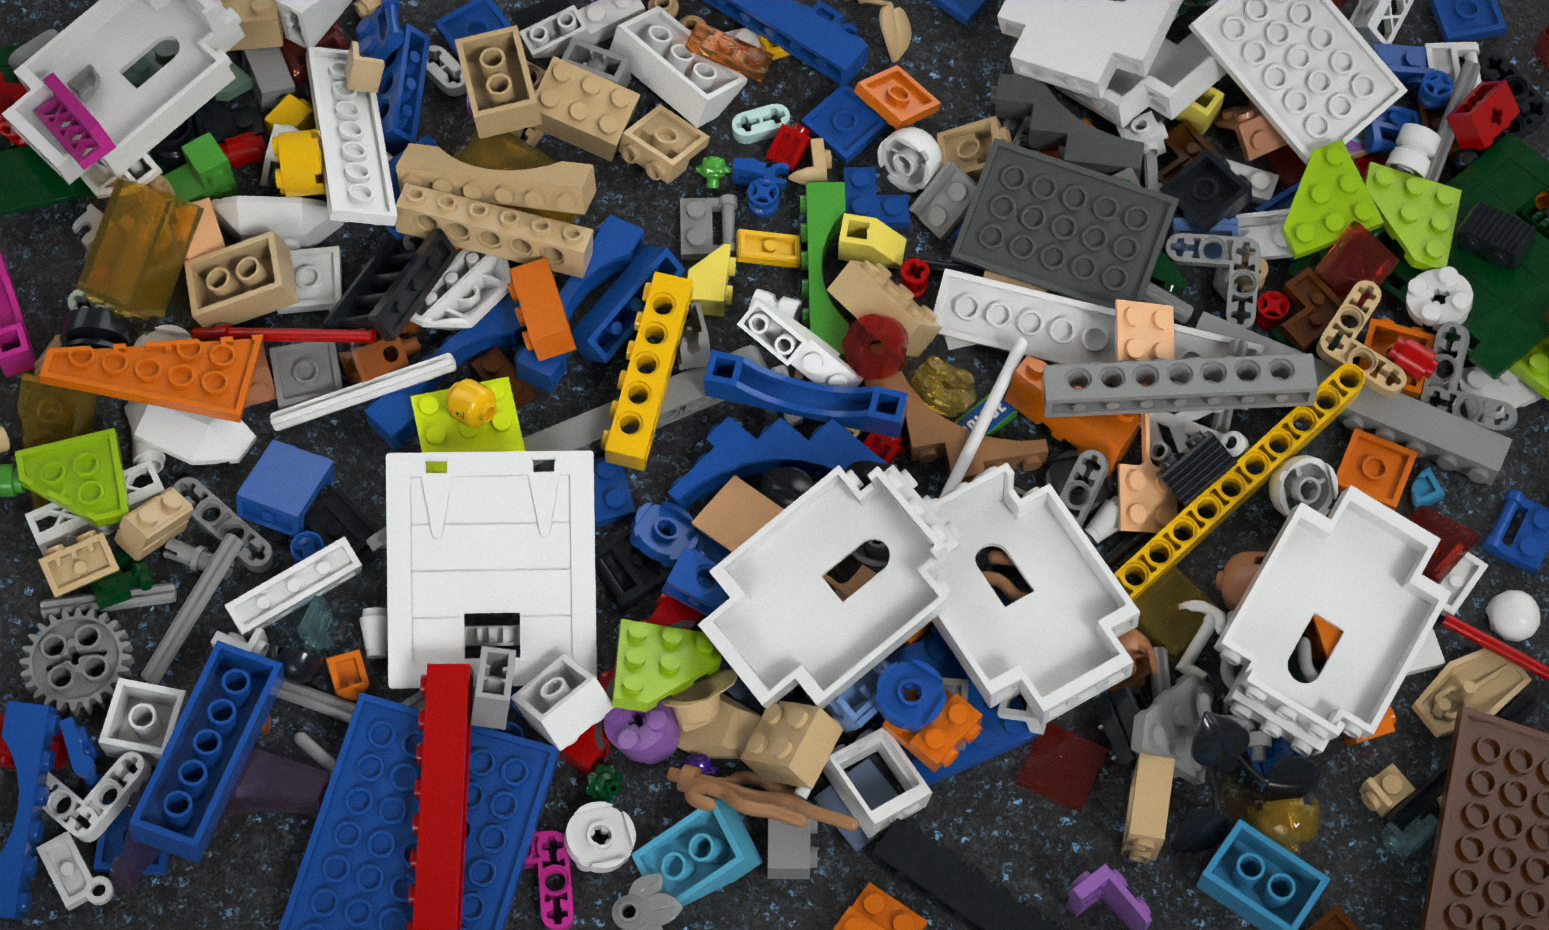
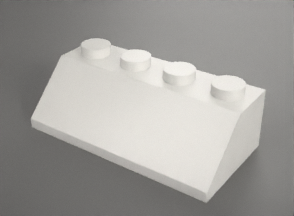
(680, 77)

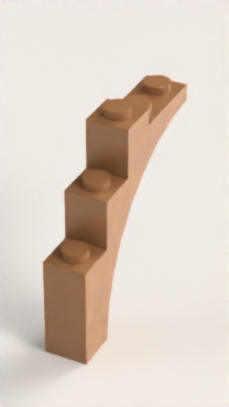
(934, 436)

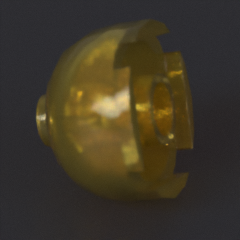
(1288, 822)

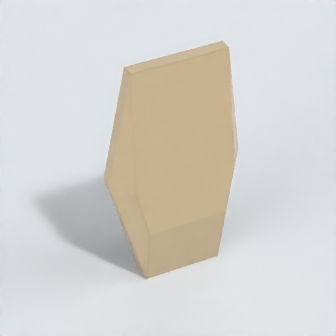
(1474, 681)
(723, 736)

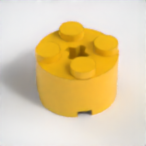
(299, 163)

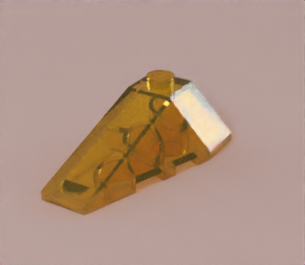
(52, 415)

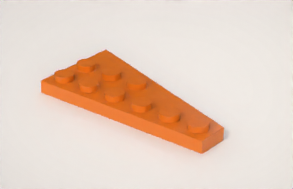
(169, 374)

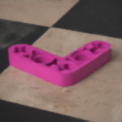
(537, 859)

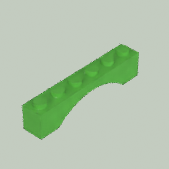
(824, 216)

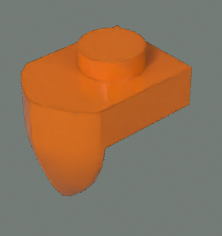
(348, 675)

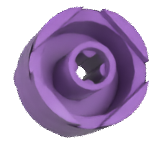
(643, 735)

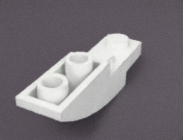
(589, 24)
(797, 346)

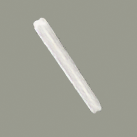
(363, 392)

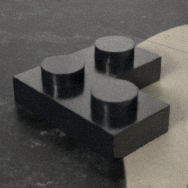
(222, 124)

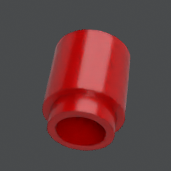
(243, 149)
(1413, 358)

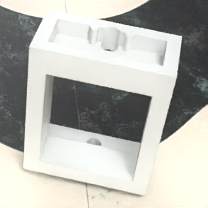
(911, 801)

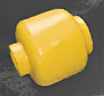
(471, 403)

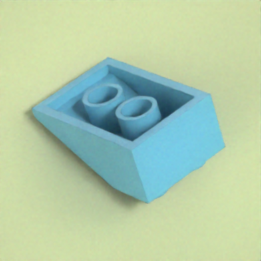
(700, 853)

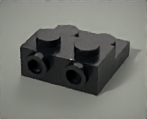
(1208, 191)

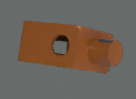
(367, 359)

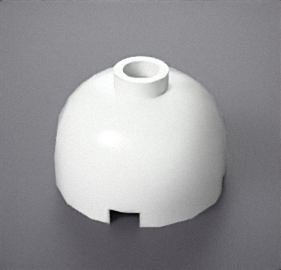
(910, 158)
(1304, 481)

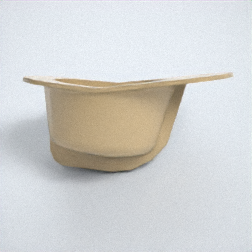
(701, 701)

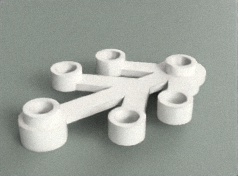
(1183, 424)

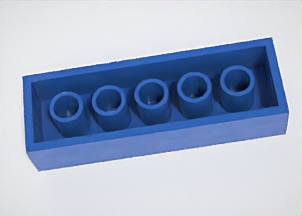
(207, 752)

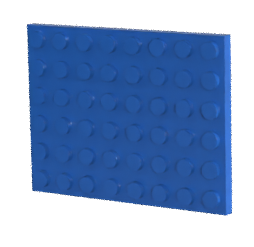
(363, 836)

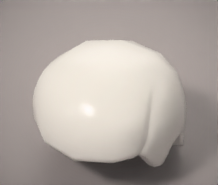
(1513, 615)

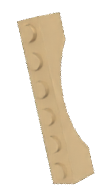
(553, 187)

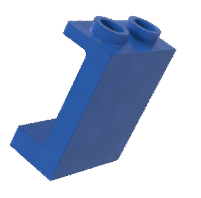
(283, 487)

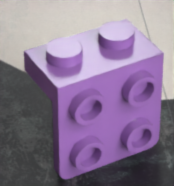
(1112, 889)

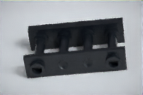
(406, 287)

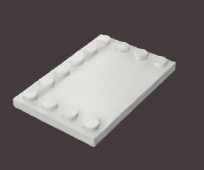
(1300, 67)

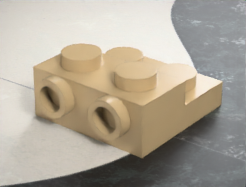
(662, 144)
(971, 144)

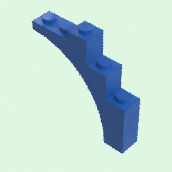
(779, 444)

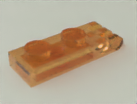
(729, 51)

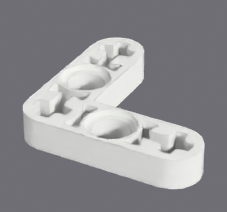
(92, 807)

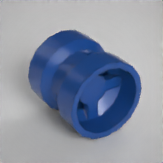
(305, 545)

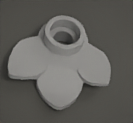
(651, 906)

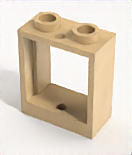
(1147, 807)

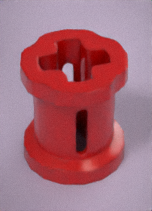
(917, 276)

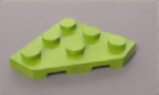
(1328, 202)
(1415, 213)
(79, 476)
(658, 663)

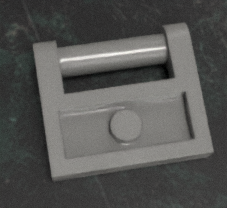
(698, 228)

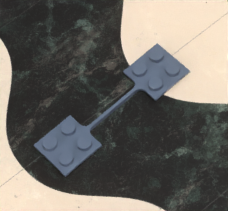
(865, 776)

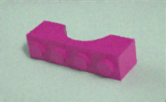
(15, 345)

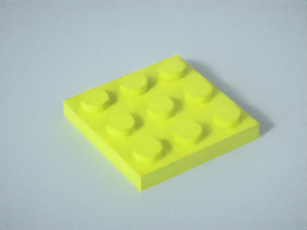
(444, 434)

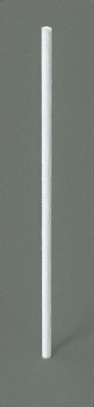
(973, 442)

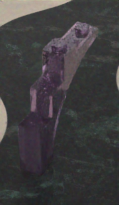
(264, 785)

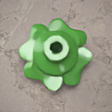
(713, 169)

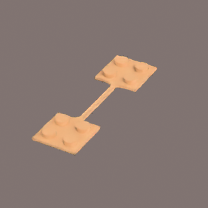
(1144, 334)
(741, 512)

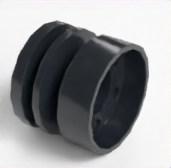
(94, 328)

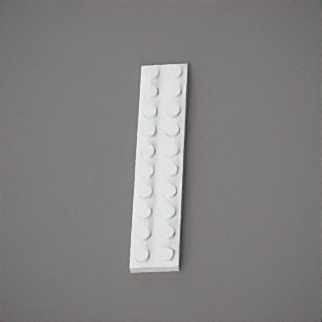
(1054, 325)

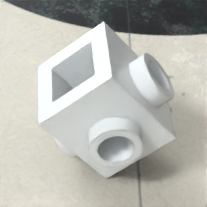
(1146, 130)

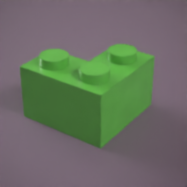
(205, 173)

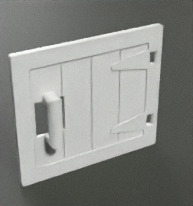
(489, 543)

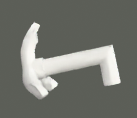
(1213, 620)

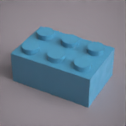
(1262, 880)

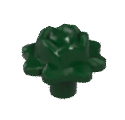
(603, 782)

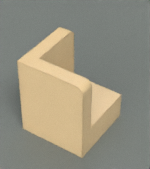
(362, 72)

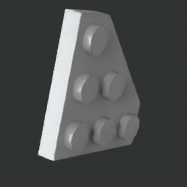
(1171, 725)

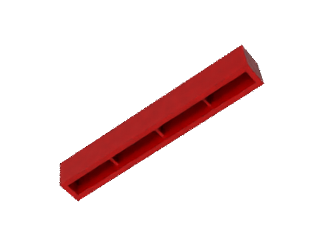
(442, 797)

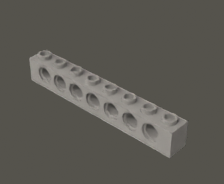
(1195, 393)

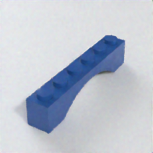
(613, 251)
(859, 408)
(393, 413)
(29, 736)

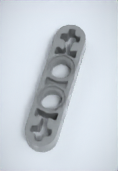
(224, 523)

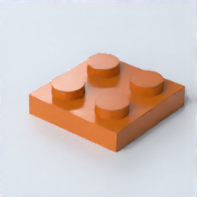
(897, 97)
(1375, 467)

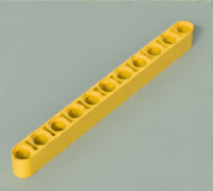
(1240, 479)

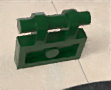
(117, 586)

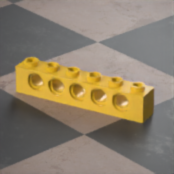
(634, 448)

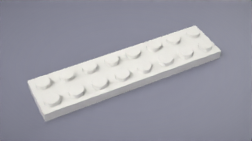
(351, 143)

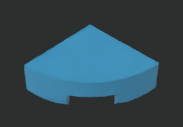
(1425, 490)

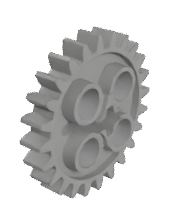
(71, 634)

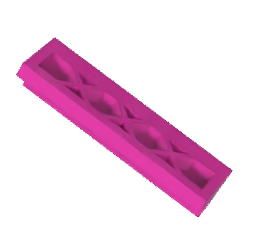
(80, 123)

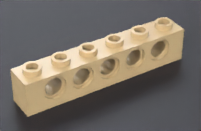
(495, 229)

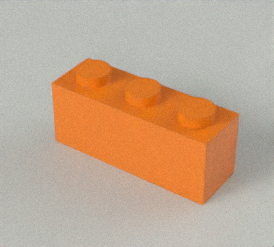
(540, 310)

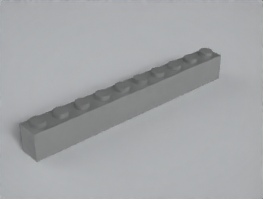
(1400, 419)

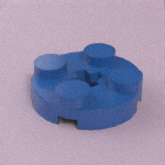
(652, 542)
(910, 714)

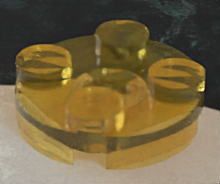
(945, 387)

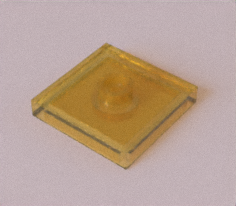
(1161, 613)

